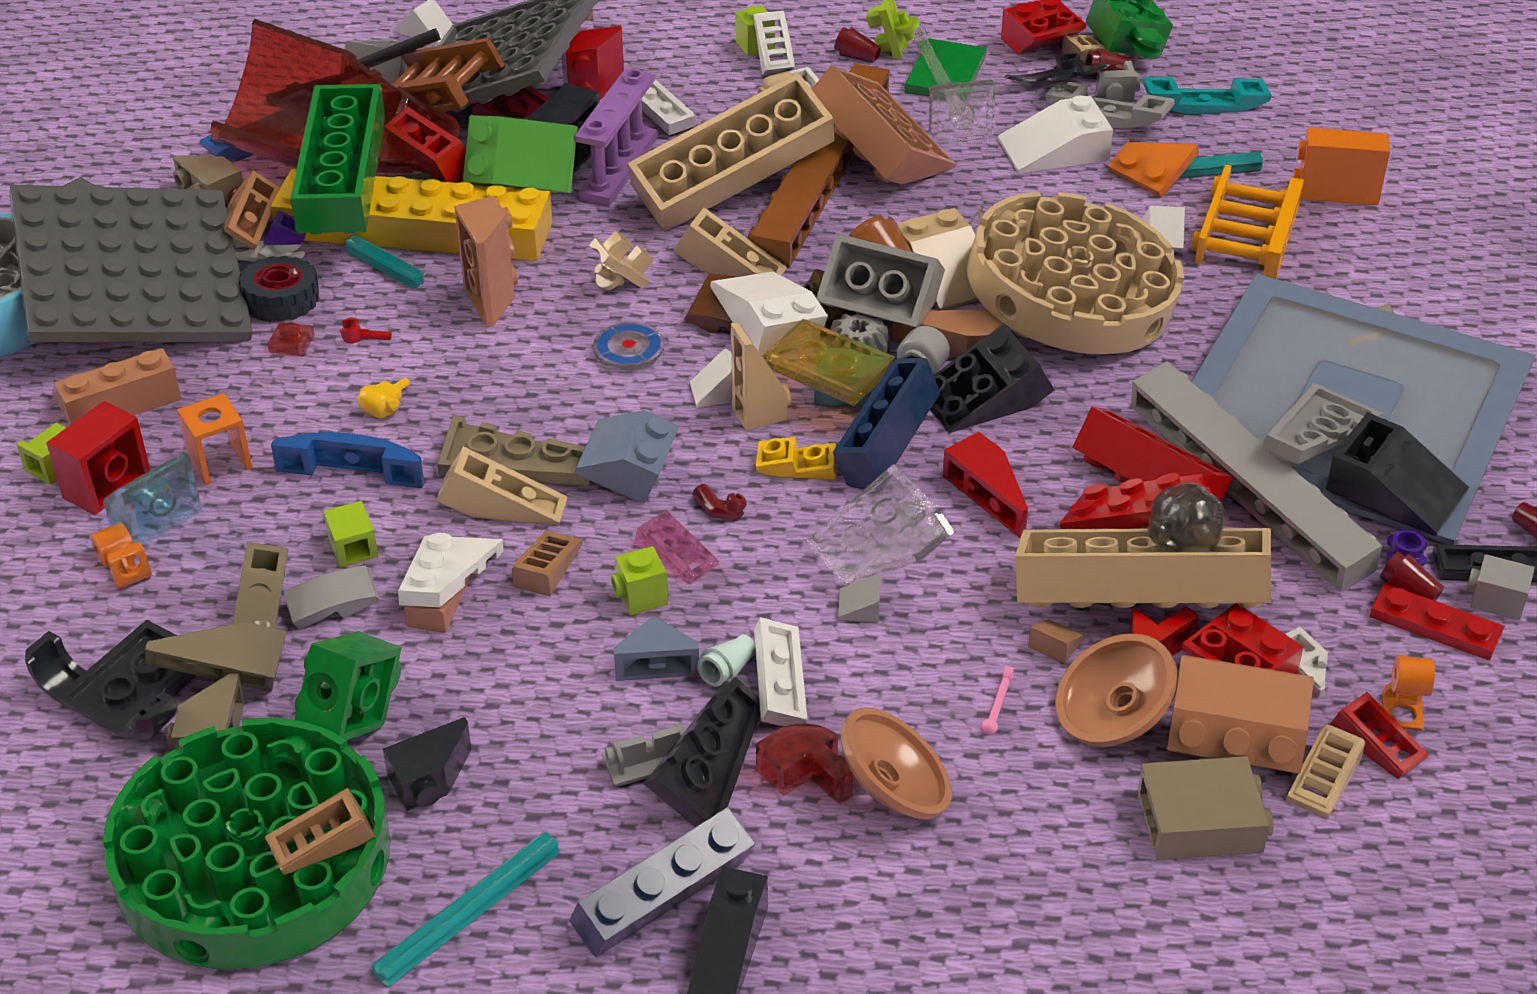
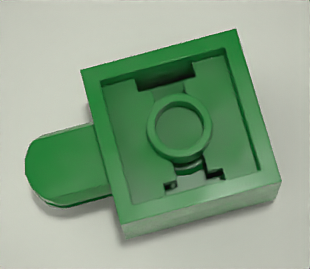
(1130, 26)
(357, 686)

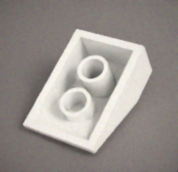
(1059, 136)
(767, 306)

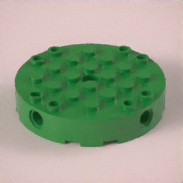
(195, 855)

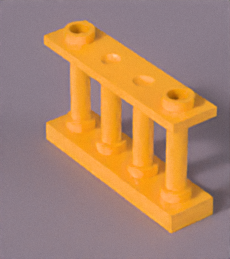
(1274, 236)

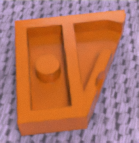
(1153, 164)

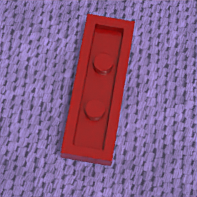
(1437, 621)

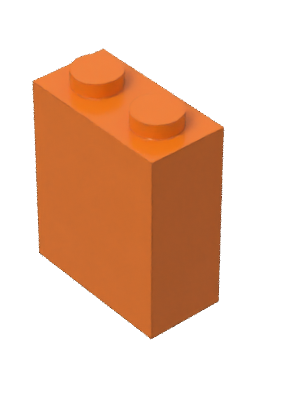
(1342, 165)

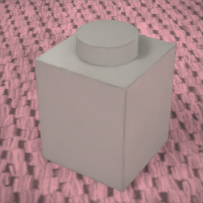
(1500, 586)

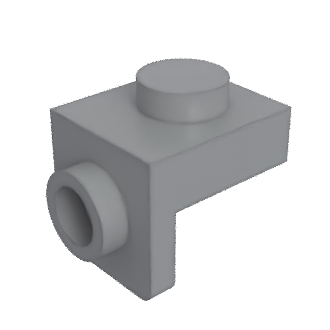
(1118, 84)

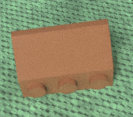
(486, 256)
(129, 384)
(1241, 713)

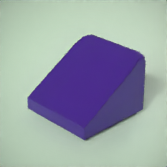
(283, 231)

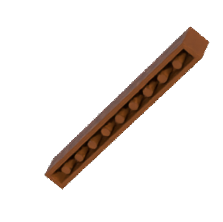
(806, 190)

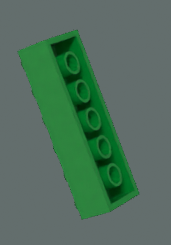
(338, 159)

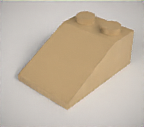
(950, 240)

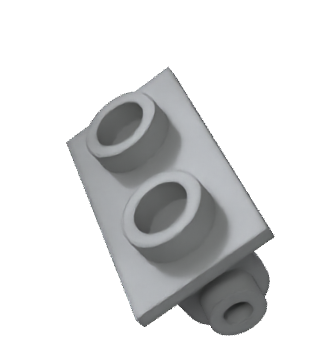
(637, 758)

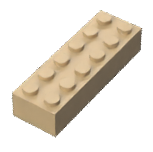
(731, 151)
(1131, 569)

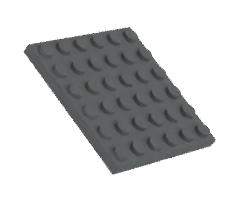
(528, 40)
(127, 265)

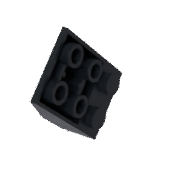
(989, 382)
(1395, 475)

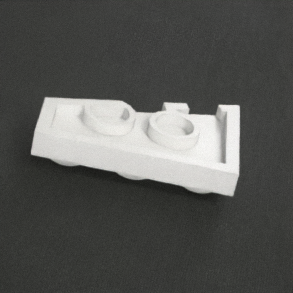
(442, 567)

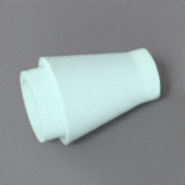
(725, 660)

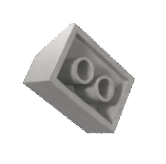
(880, 281)

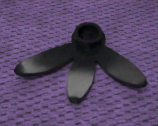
(1066, 68)

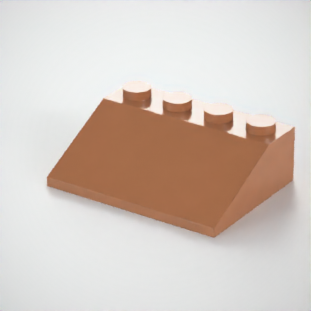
(879, 128)

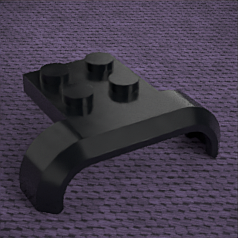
(115, 691)

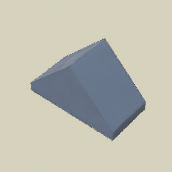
(656, 652)

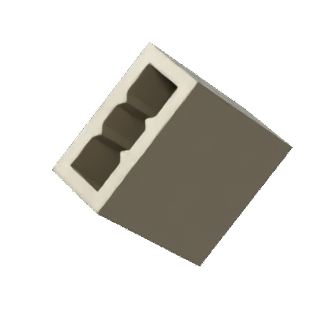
(1204, 808)

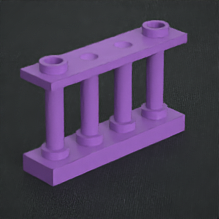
(622, 138)

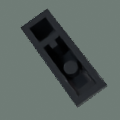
(730, 932)

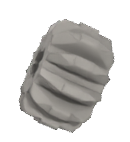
(864, 330)

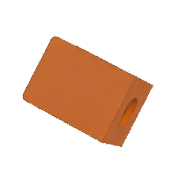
(196, 430)

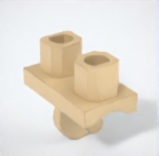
(616, 265)

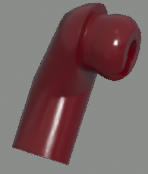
(714, 507)

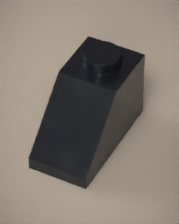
(428, 763)

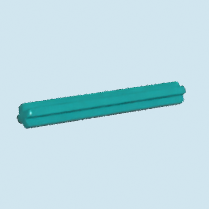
(465, 909)

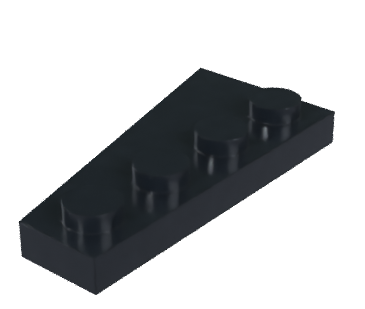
(708, 757)

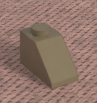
(215, 706)

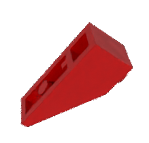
(429, 145)
(985, 476)

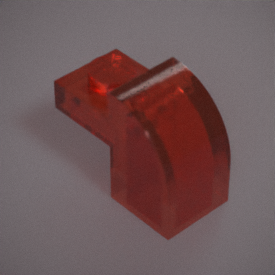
(801, 754)

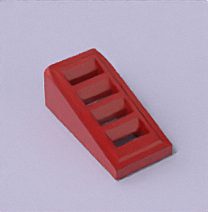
(1379, 719)

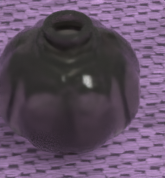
(1186, 519)

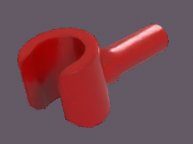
(353, 333)

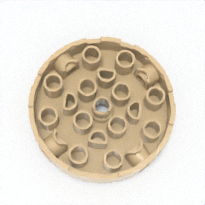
(1074, 273)

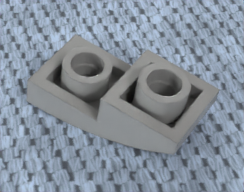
(338, 591)

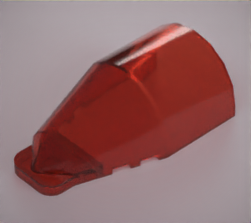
(278, 91)

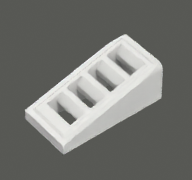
(777, 66)

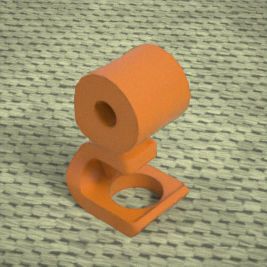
(117, 551)
(1410, 682)

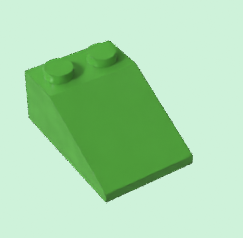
(520, 153)

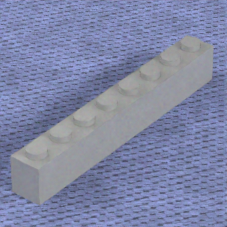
(1260, 482)

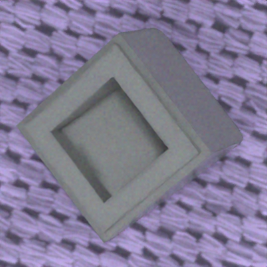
(860, 601)

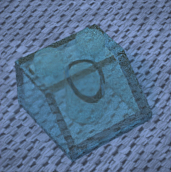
(156, 500)

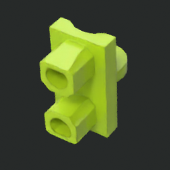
(896, 25)

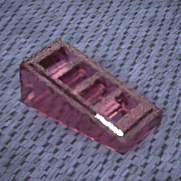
(666, 525)

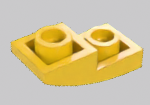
(785, 459)

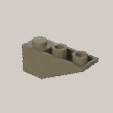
(261, 583)

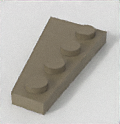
(540, 461)

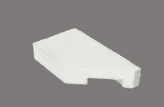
(1313, 659)

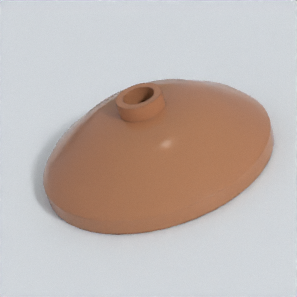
(1116, 690)
(895, 764)

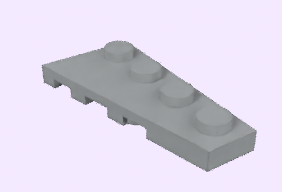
(1315, 425)

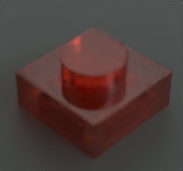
(291, 339)

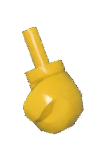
(381, 399)

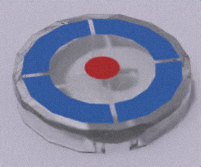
(629, 348)

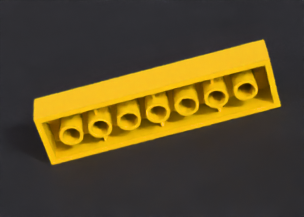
(422, 214)

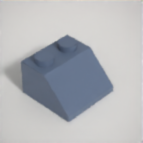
(627, 453)

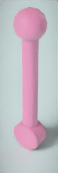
(990, 725)

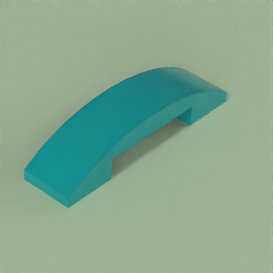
(1240, 97)

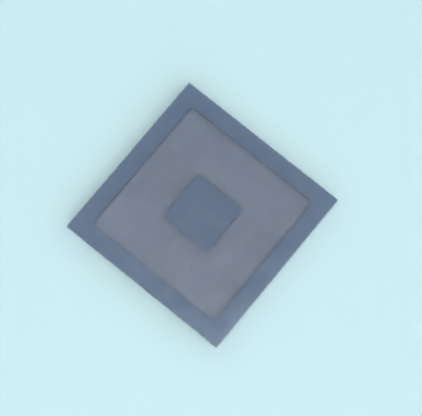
(1427, 378)

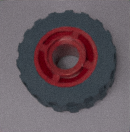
(279, 288)

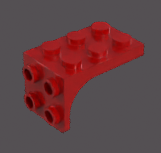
(1121, 505)

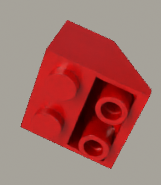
(1038, 25)
(1245, 640)

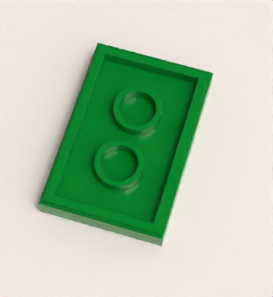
(958, 60)

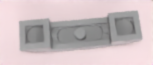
(1118, 113)

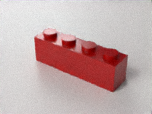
(1138, 453)

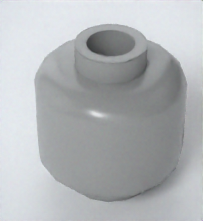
(925, 343)

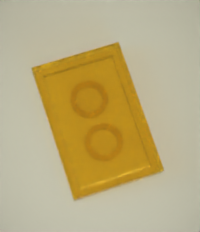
(828, 361)

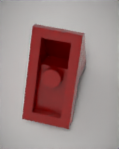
(1170, 630)

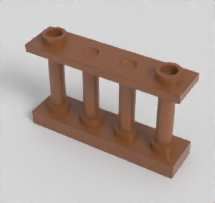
(441, 71)

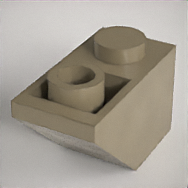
(206, 173)

